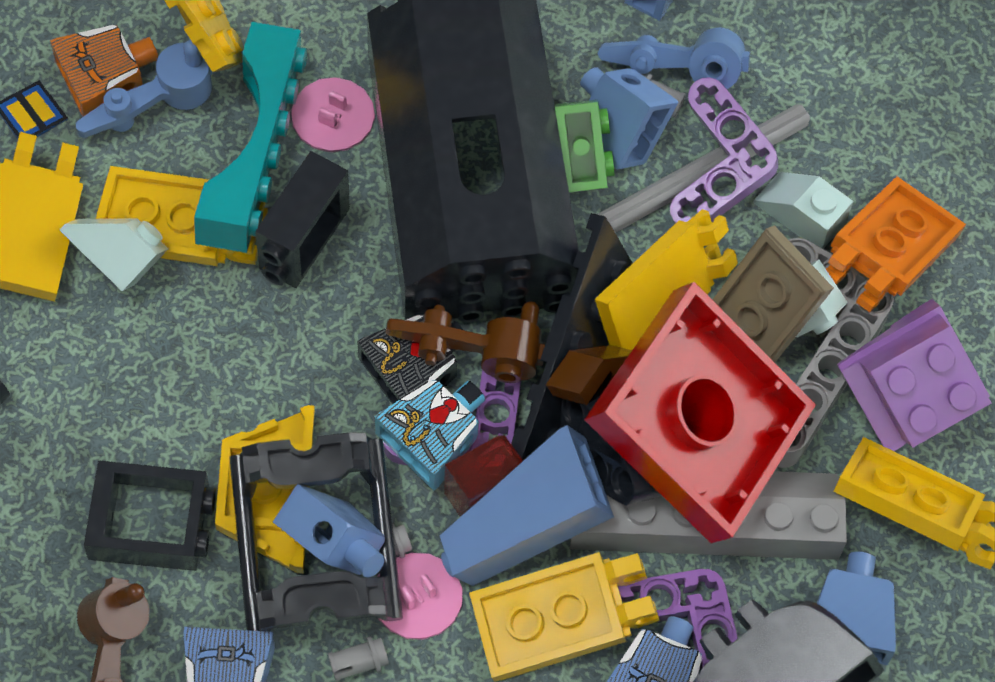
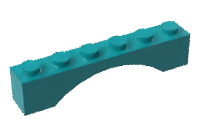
(231, 200)

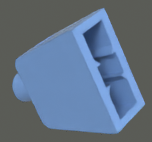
(635, 113)
(348, 541)
(863, 603)

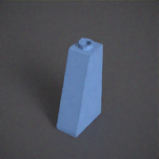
(528, 511)

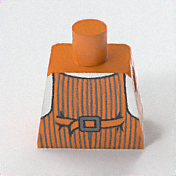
(99, 62)

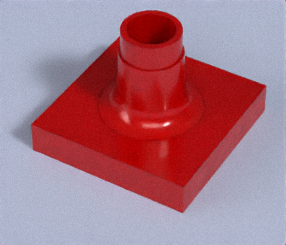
(701, 413)

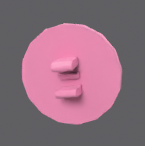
(333, 114)
(428, 597)

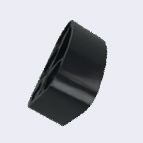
(616, 474)

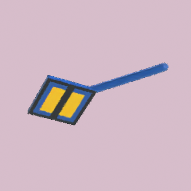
(31, 111)

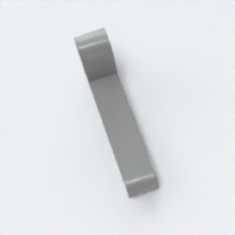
(852, 322)

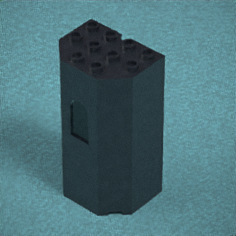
(453, 246)

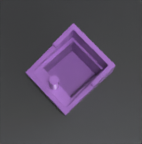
(914, 379)

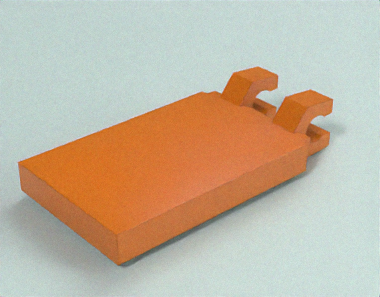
(892, 241)

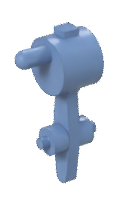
(715, 55)
(180, 81)

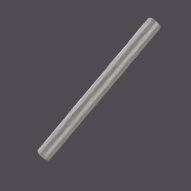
(665, 190)

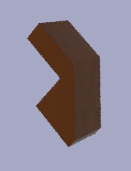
(585, 371)

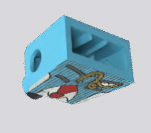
(431, 427)

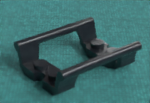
(337, 591)

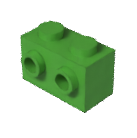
(582, 146)

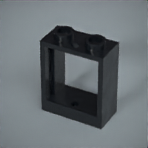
(302, 220)
(102, 547)

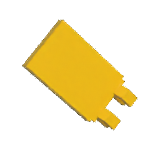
(170, 207)
(32, 211)
(668, 264)
(920, 500)
(559, 613)

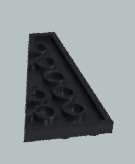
(574, 327)

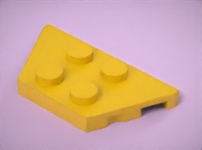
(210, 32)
(267, 499)

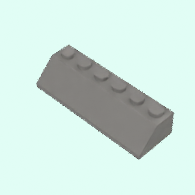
(790, 519)

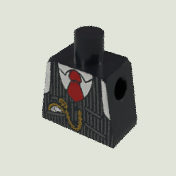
(397, 365)

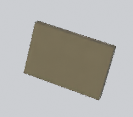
(773, 292)

